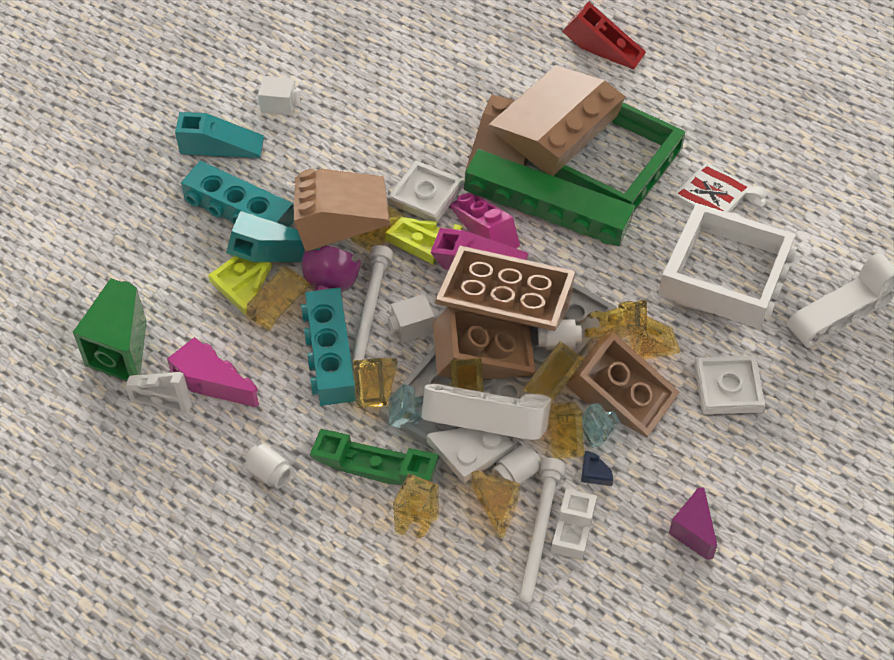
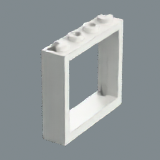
(718, 299)

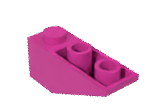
(485, 219)
(450, 240)
(210, 375)

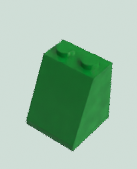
(113, 331)

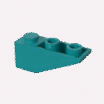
(215, 137)
(264, 240)

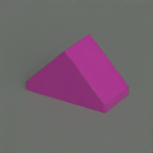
(694, 525)

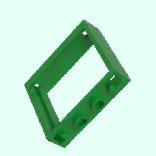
(656, 130)

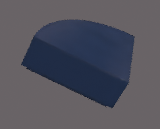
(595, 470)

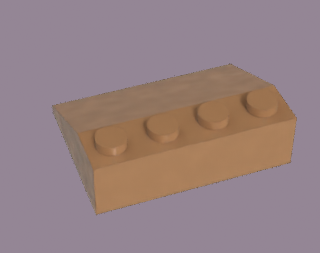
(558, 117)
(338, 206)
(507, 288)

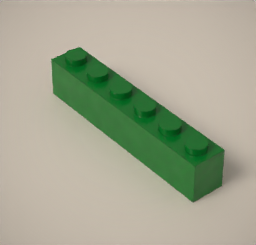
(548, 197)

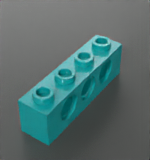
(228, 195)
(337, 385)

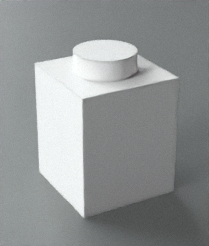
(278, 95)
(411, 318)

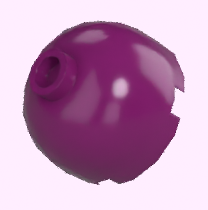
(330, 268)

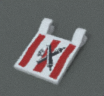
(718, 190)

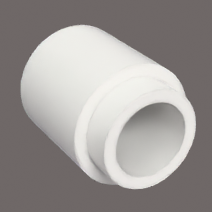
(567, 332)
(518, 465)
(268, 466)

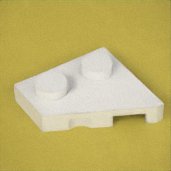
(160, 391)
(469, 449)

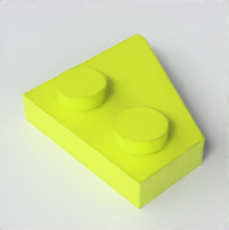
(415, 237)
(240, 280)

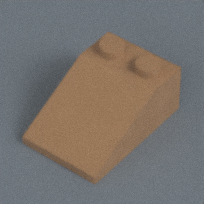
(488, 140)
(499, 342)
(623, 384)

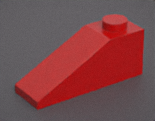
(600, 36)

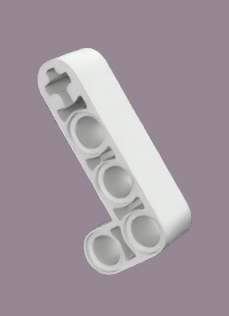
(846, 304)
(487, 412)

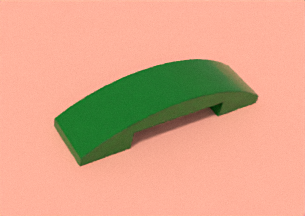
(371, 462)

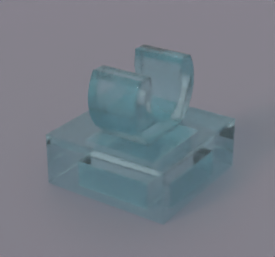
(403, 406)
(598, 424)

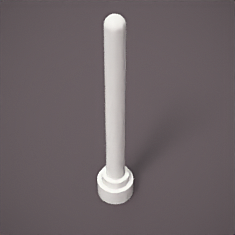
(380, 259)
(551, 473)

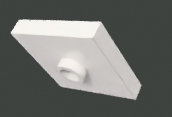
(425, 191)
(729, 385)

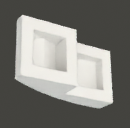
(574, 524)

